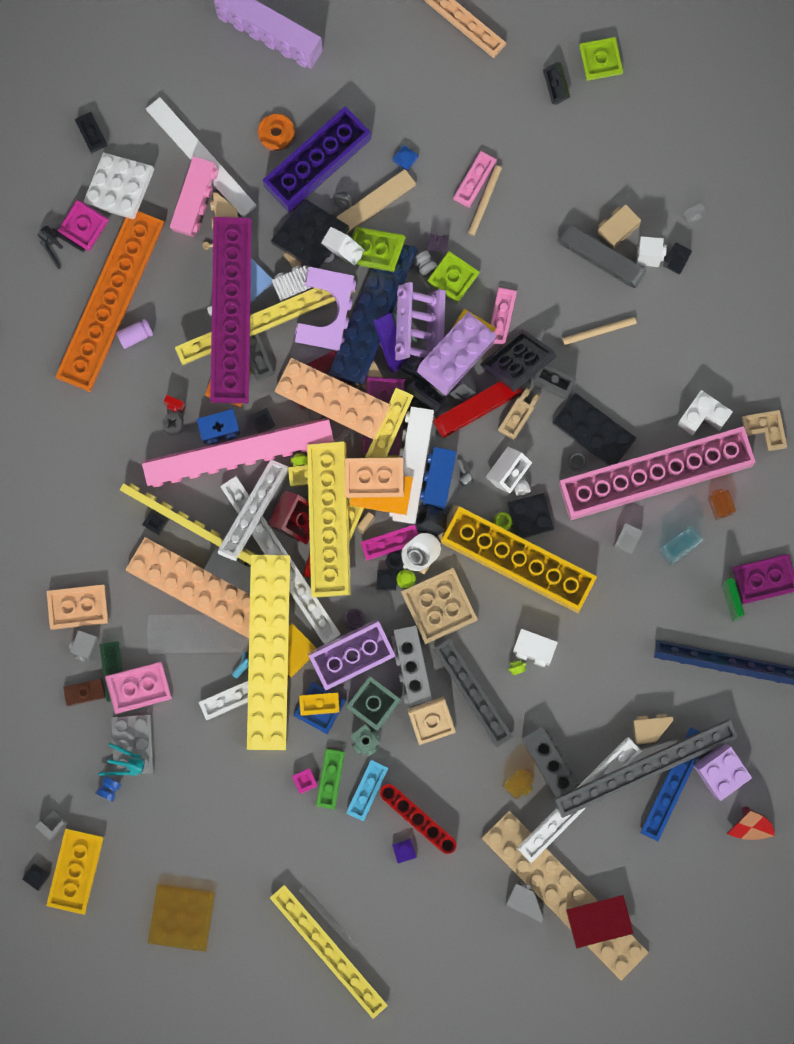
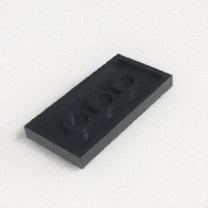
(594, 430)

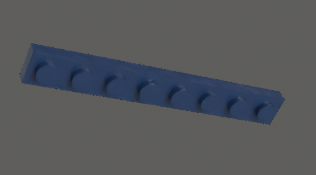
(724, 662)

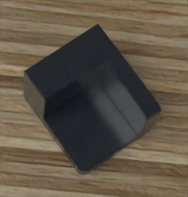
(677, 258)
(431, 521)

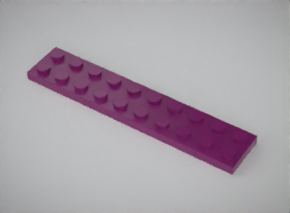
(230, 310)

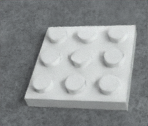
(118, 185)

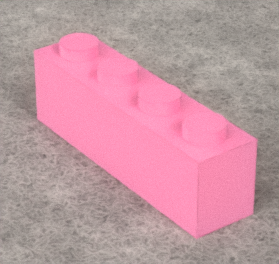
(194, 197)

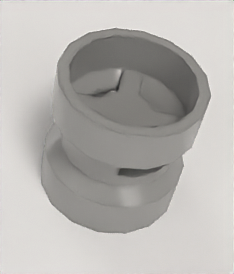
(424, 263)

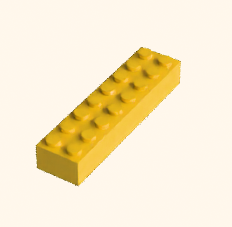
(518, 559)

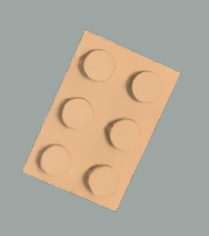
(374, 477)
(77, 607)

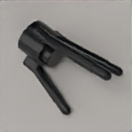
(50, 237)

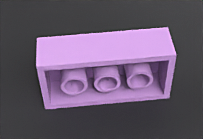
(456, 353)
(351, 654)

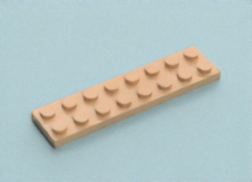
(192, 585)

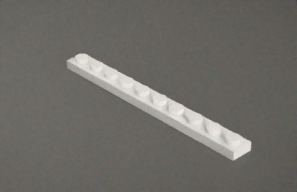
(298, 586)

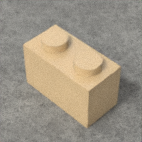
(619, 226)

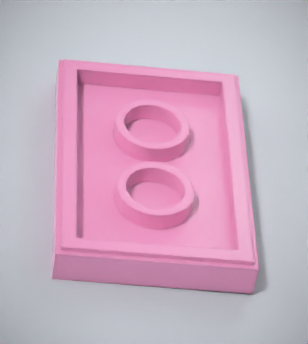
(138, 687)

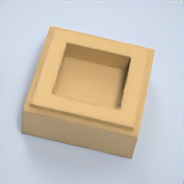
(365, 523)

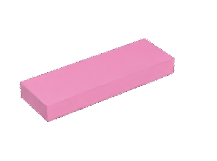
(475, 179)
(502, 314)

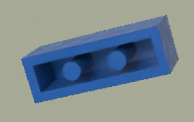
(438, 478)

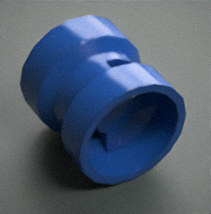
(110, 784)

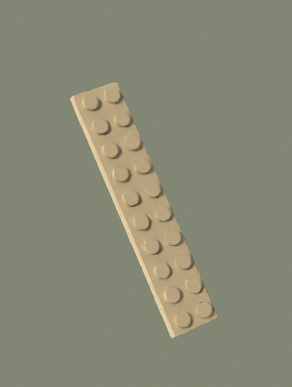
(558, 890)

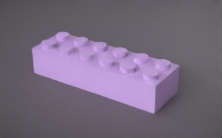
(271, 28)

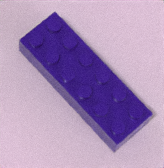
(317, 159)

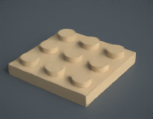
(439, 606)

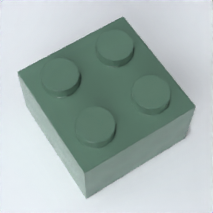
(373, 704)

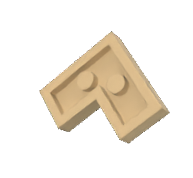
(768, 423)

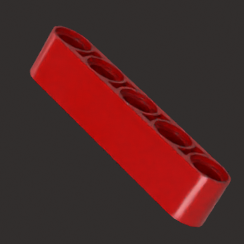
(474, 409)
(413, 810)

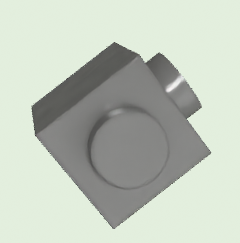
(83, 646)

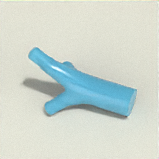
(244, 664)

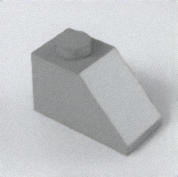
(525, 901)

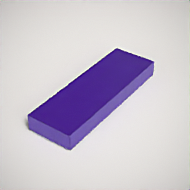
(387, 334)

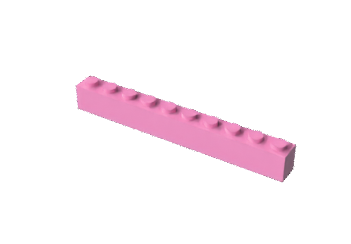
(236, 451)

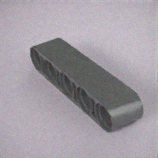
(601, 256)

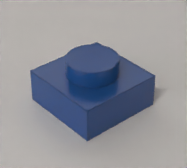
(405, 158)

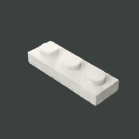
(225, 701)

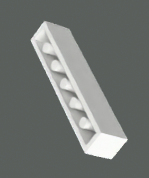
(414, 457)

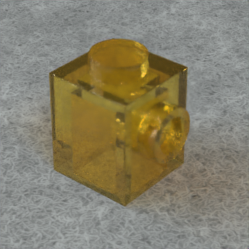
(519, 784)

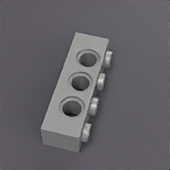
(410, 636)

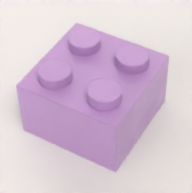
(722, 771)

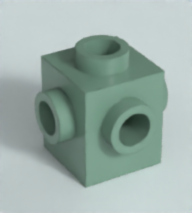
(365, 733)

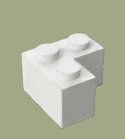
(704, 409)

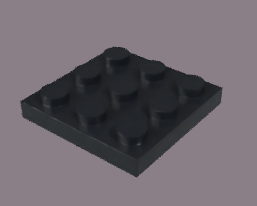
(305, 231)
(518, 360)

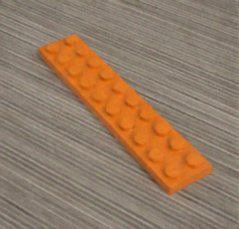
(109, 301)

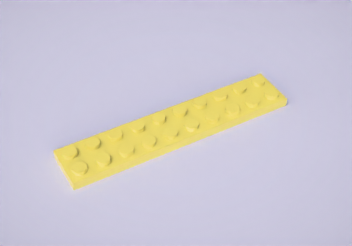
(268, 652)

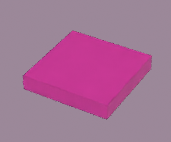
(83, 225)

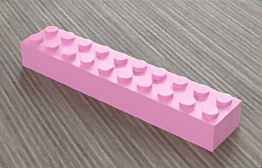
(656, 473)

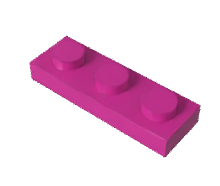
(388, 542)

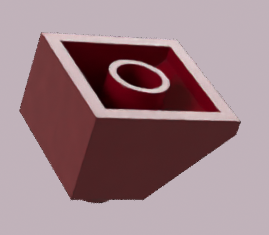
(292, 517)

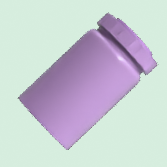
(134, 333)

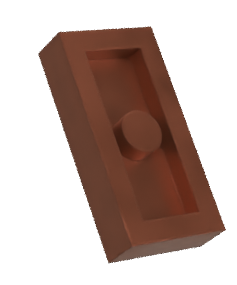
(84, 692)

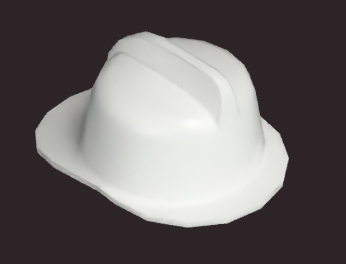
(420, 552)

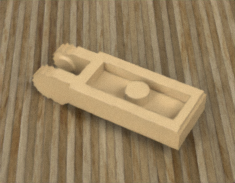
(518, 415)

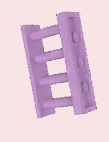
(435, 321)

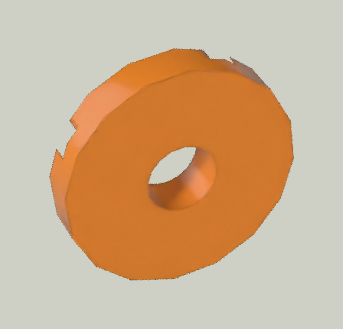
(276, 142)

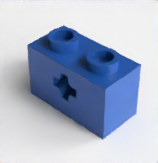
(208, 427)

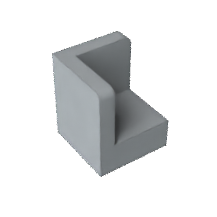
(628, 538)
(51, 825)

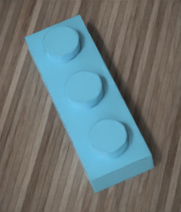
(367, 790)

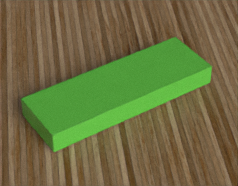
(330, 778)

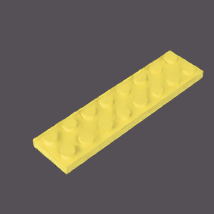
(328, 520)

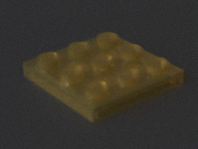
(181, 918)

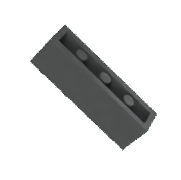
(231, 571)

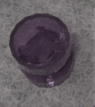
(442, 243)
(353, 616)

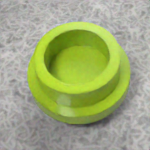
(299, 460)
(503, 520)
(406, 579)
(517, 667)

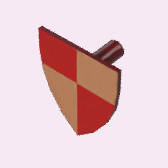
(752, 826)

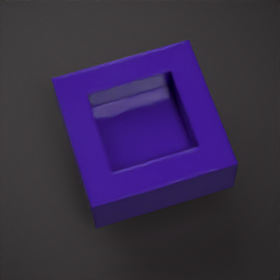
(404, 851)

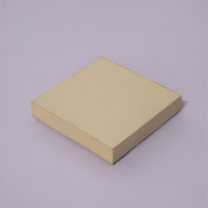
(431, 720)

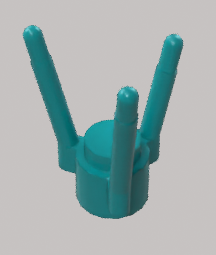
(134, 764)

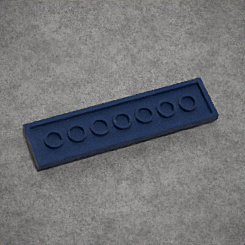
(361, 336)

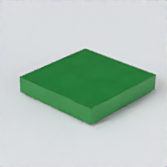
(733, 599)

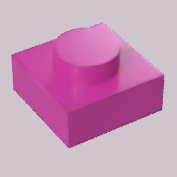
(304, 781)

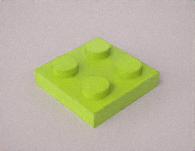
(600, 59)
(453, 277)

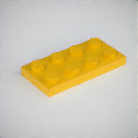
(75, 871)

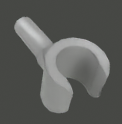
(466, 477)

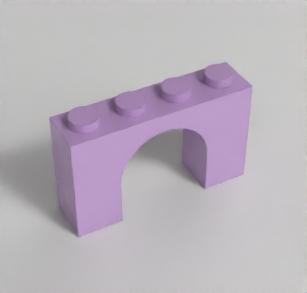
(340, 287)

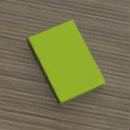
(379, 247)

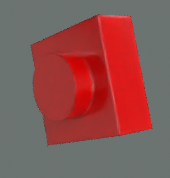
(173, 404)

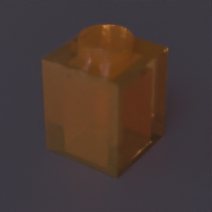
(721, 504)

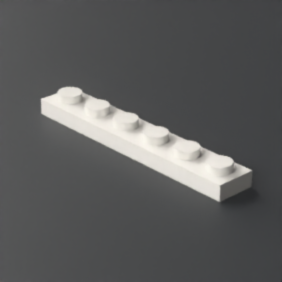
(253, 510)

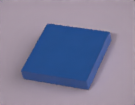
(320, 721)

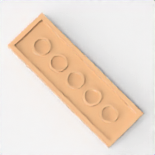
(332, 398)

